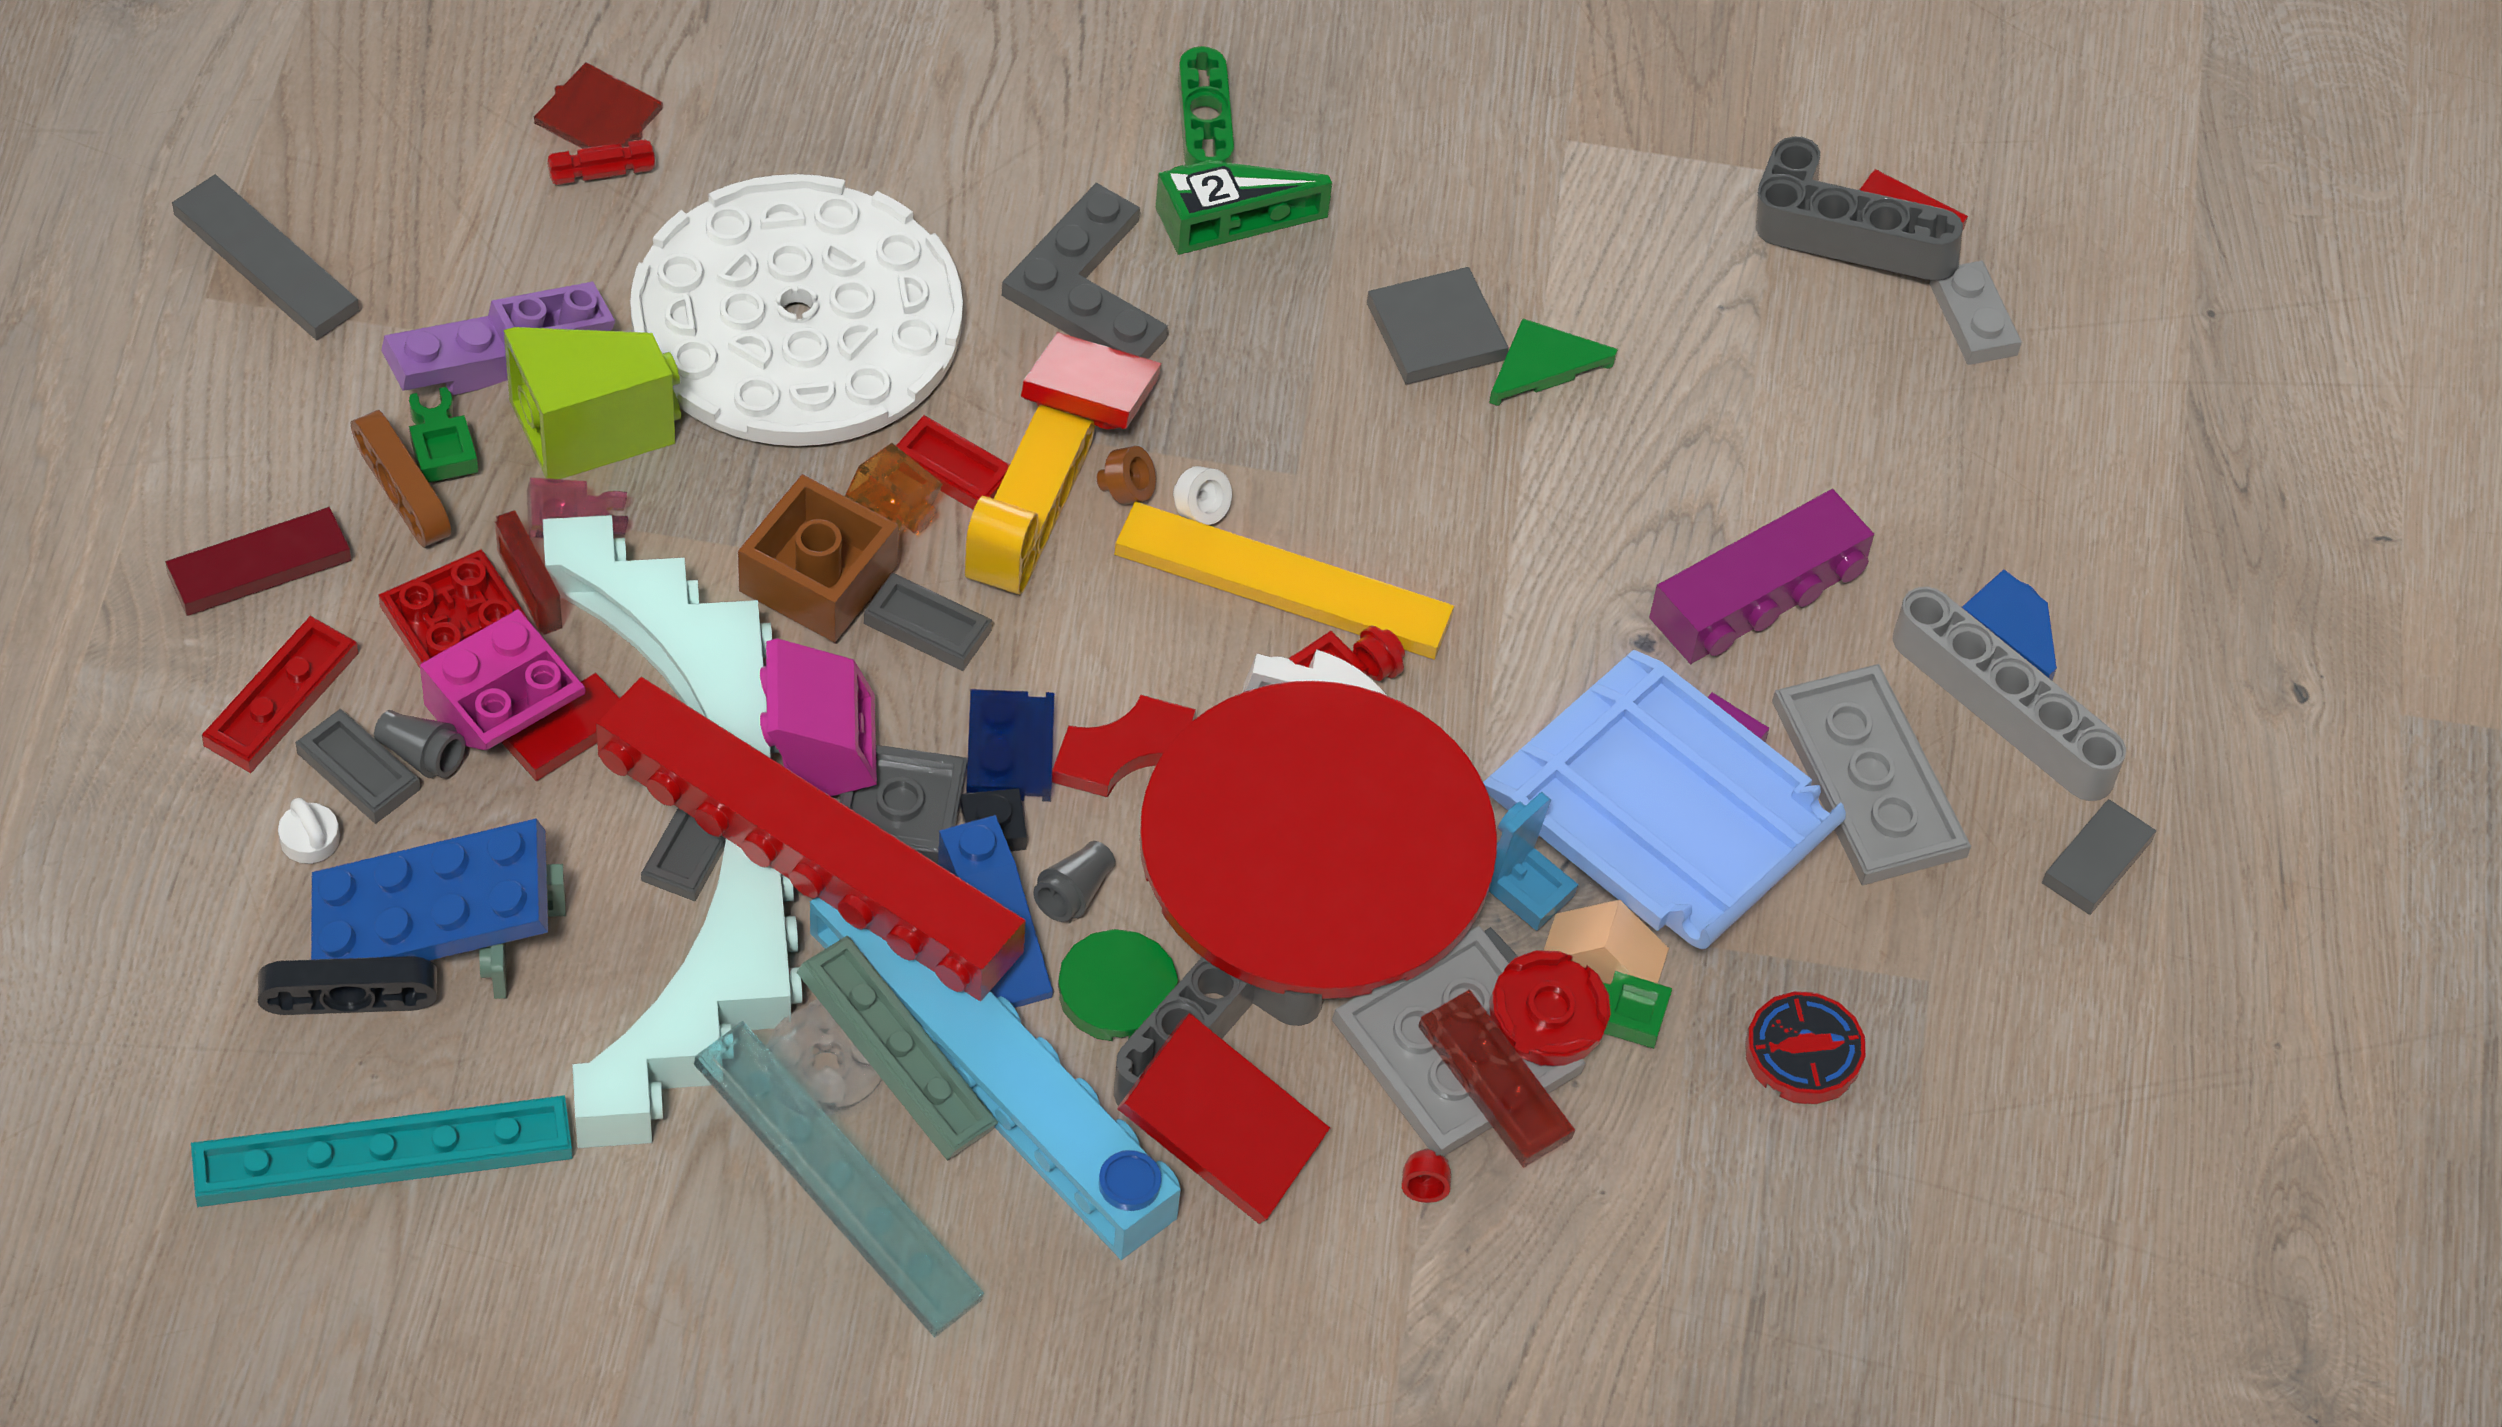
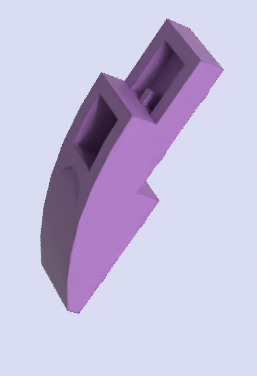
(472, 351)

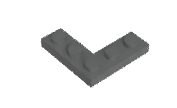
(1055, 285)

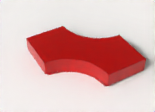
(1102, 755)

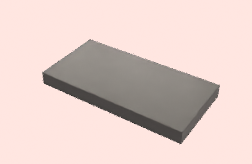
(1872, 763)

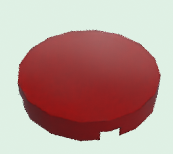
(1550, 1007)

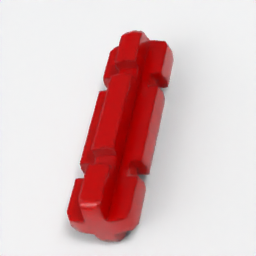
(601, 162)

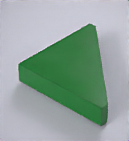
(1546, 358)

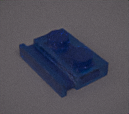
(1010, 742)

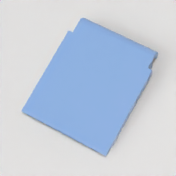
(1667, 800)

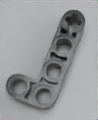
(1851, 223)
(1216, 1014)

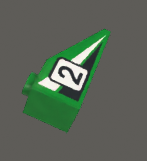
(1232, 201)

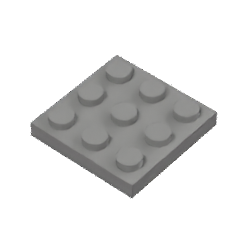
(1403, 1061)

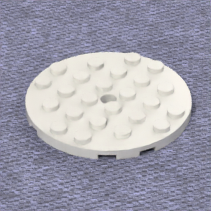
(854, 362)

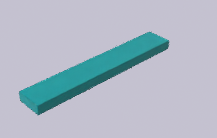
(380, 1151)

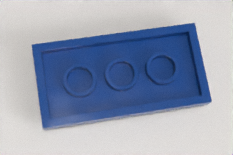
(434, 897)

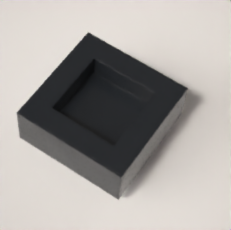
(1007, 808)

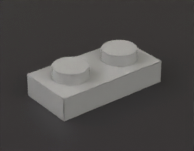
(1976, 314)

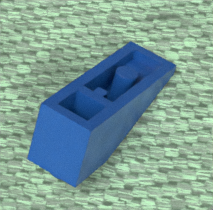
(983, 859)

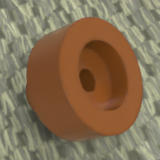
(1128, 475)

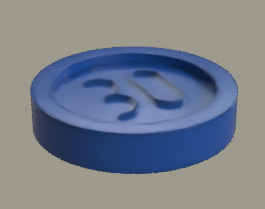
(1129, 1180)

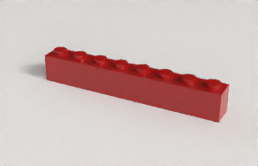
(810, 839)

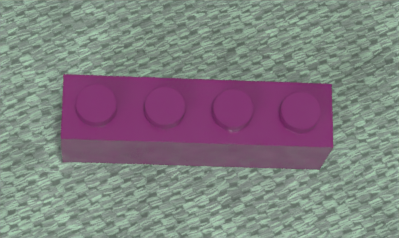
(1761, 576)

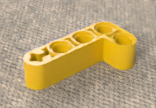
(1013, 528)

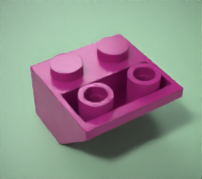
(497, 682)
(819, 716)

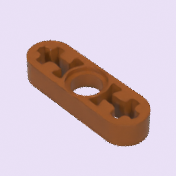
(400, 478)

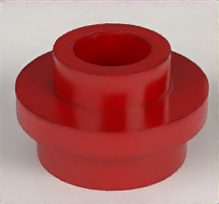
(1380, 652)

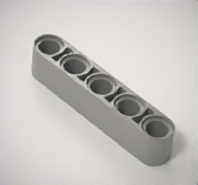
(2009, 694)

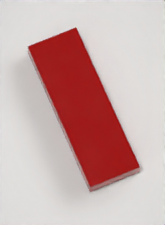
(280, 694)

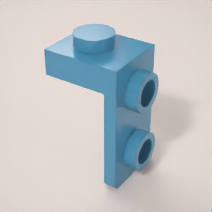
(1524, 876)

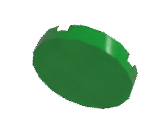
(1114, 982)

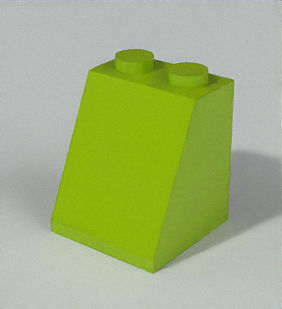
(590, 395)

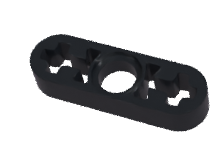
(347, 985)

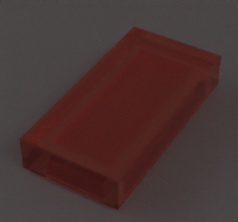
(528, 572)

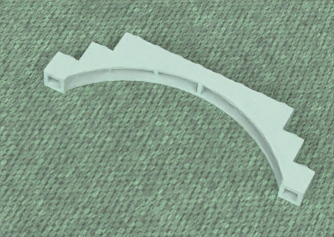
(740, 955)

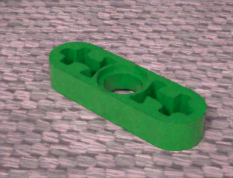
(1214, 95)

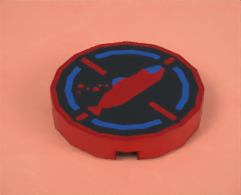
(1805, 1047)

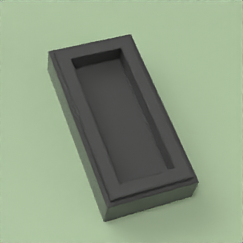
(927, 621)
(357, 766)
(2099, 856)
(683, 857)

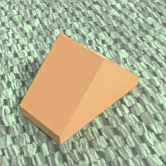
(1608, 940)

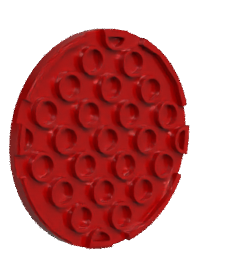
(1318, 839)

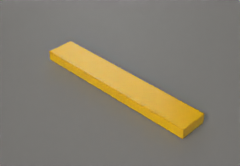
(1281, 578)

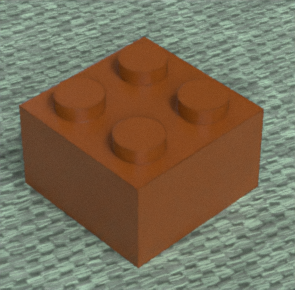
(818, 558)

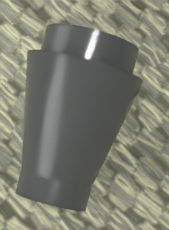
(425, 744)
(1071, 883)

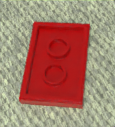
(1224, 1118)

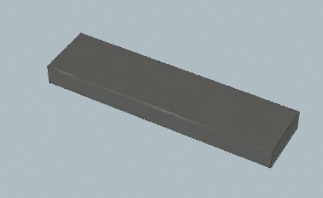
(265, 257)

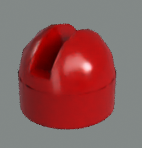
(1434, 1179)

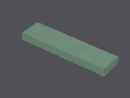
(897, 1047)

